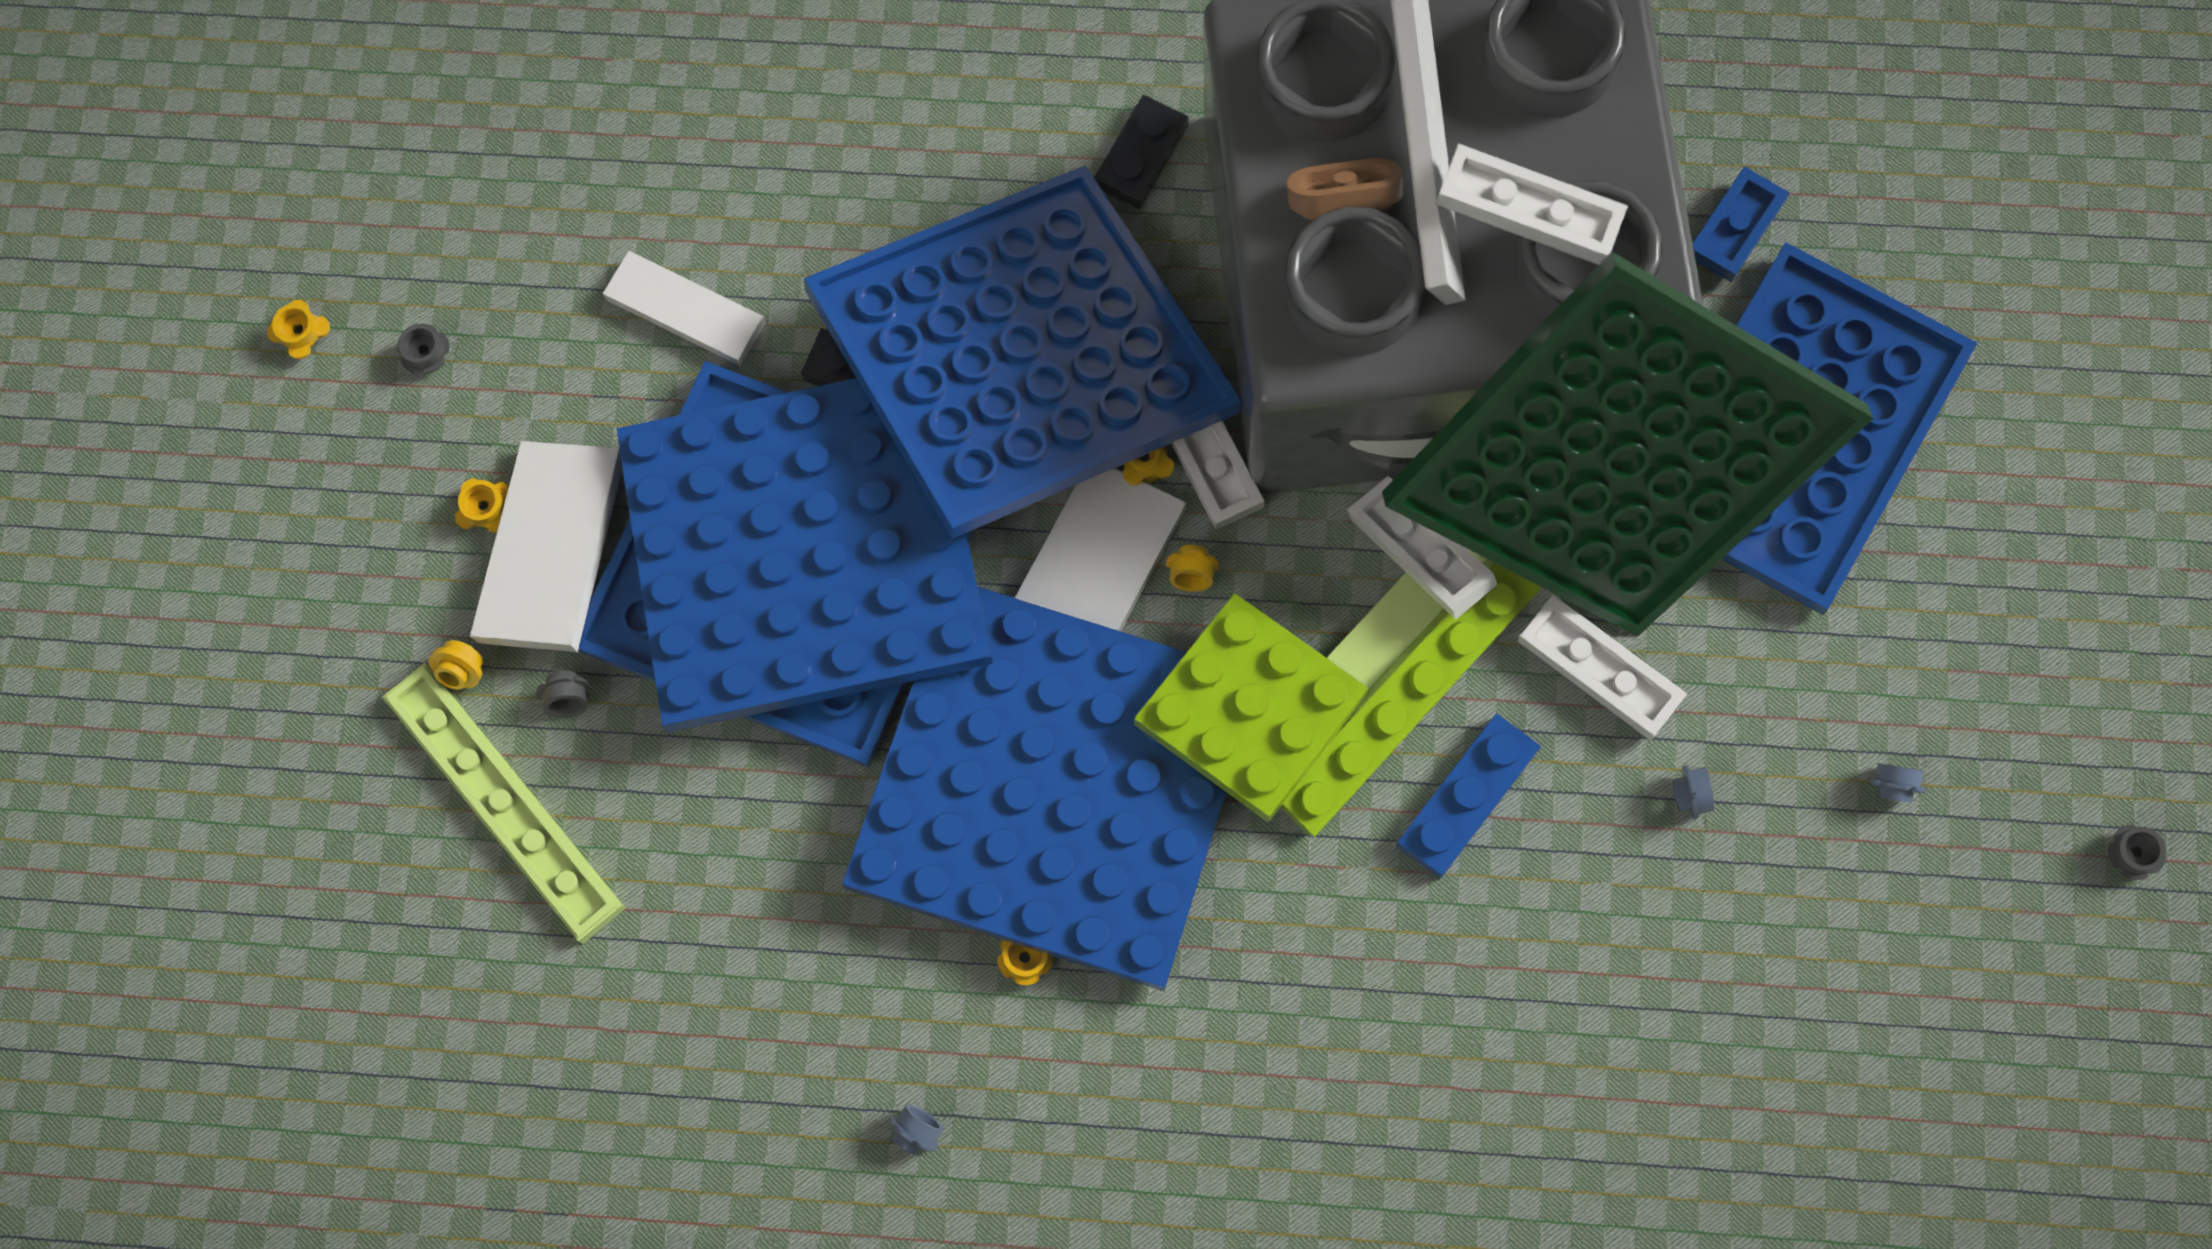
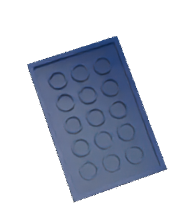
(1882, 356)

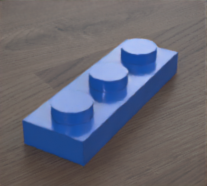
(1468, 796)

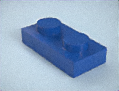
(1738, 223)

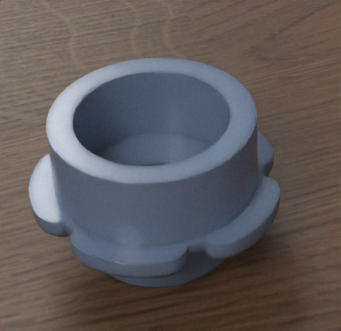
(1898, 782)
(1693, 791)
(916, 1130)

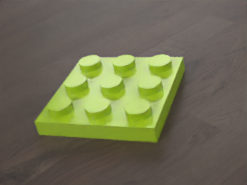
(1251, 707)

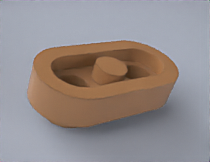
(1355, 183)

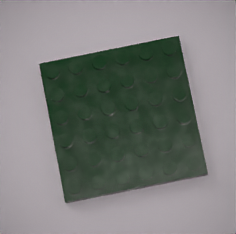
(1626, 447)

